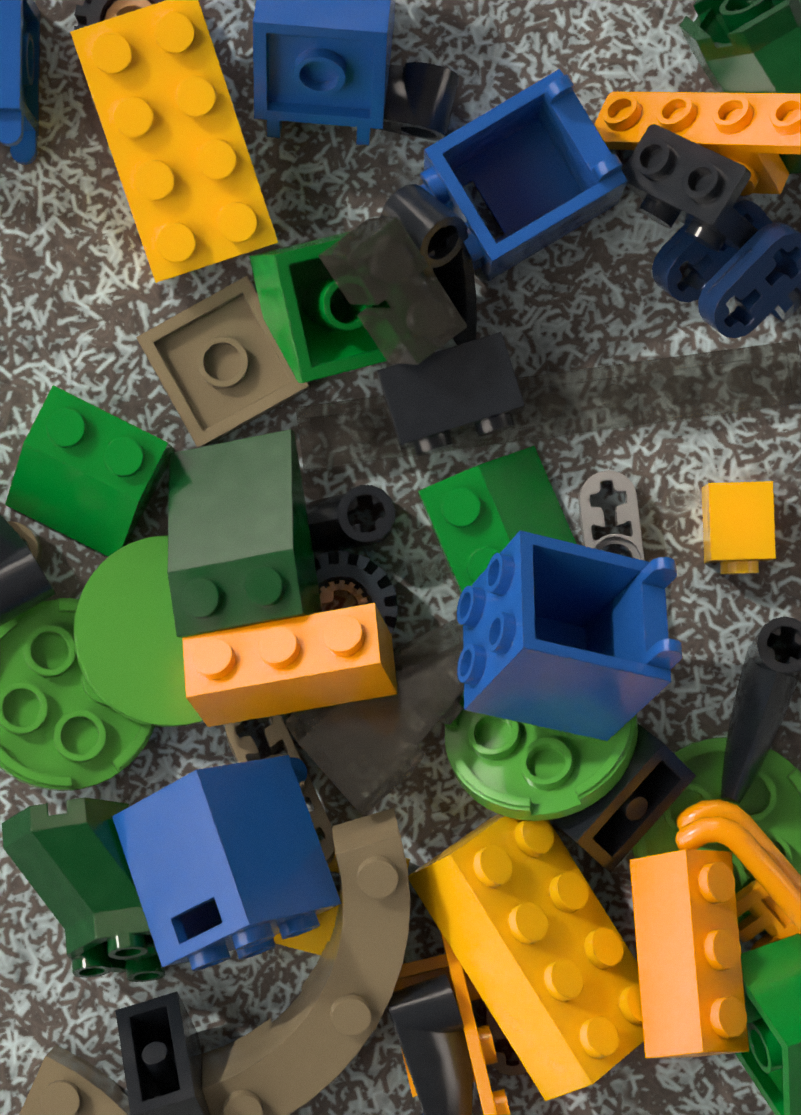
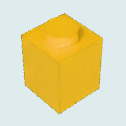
(738, 525)

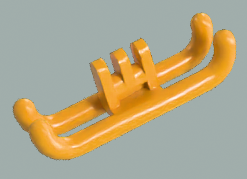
(774, 893)

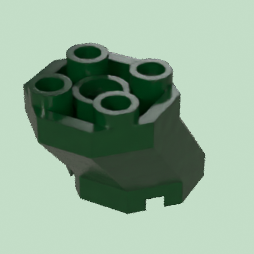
(749, 48)
(87, 885)

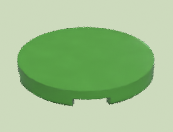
(130, 638)
(50, 718)
(532, 768)
(770, 801)

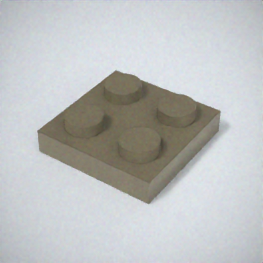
(220, 363)

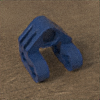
(759, 275)

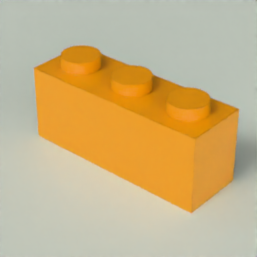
(289, 665)
(688, 954)

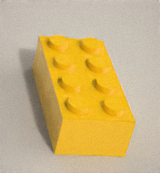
(174, 137)
(537, 950)

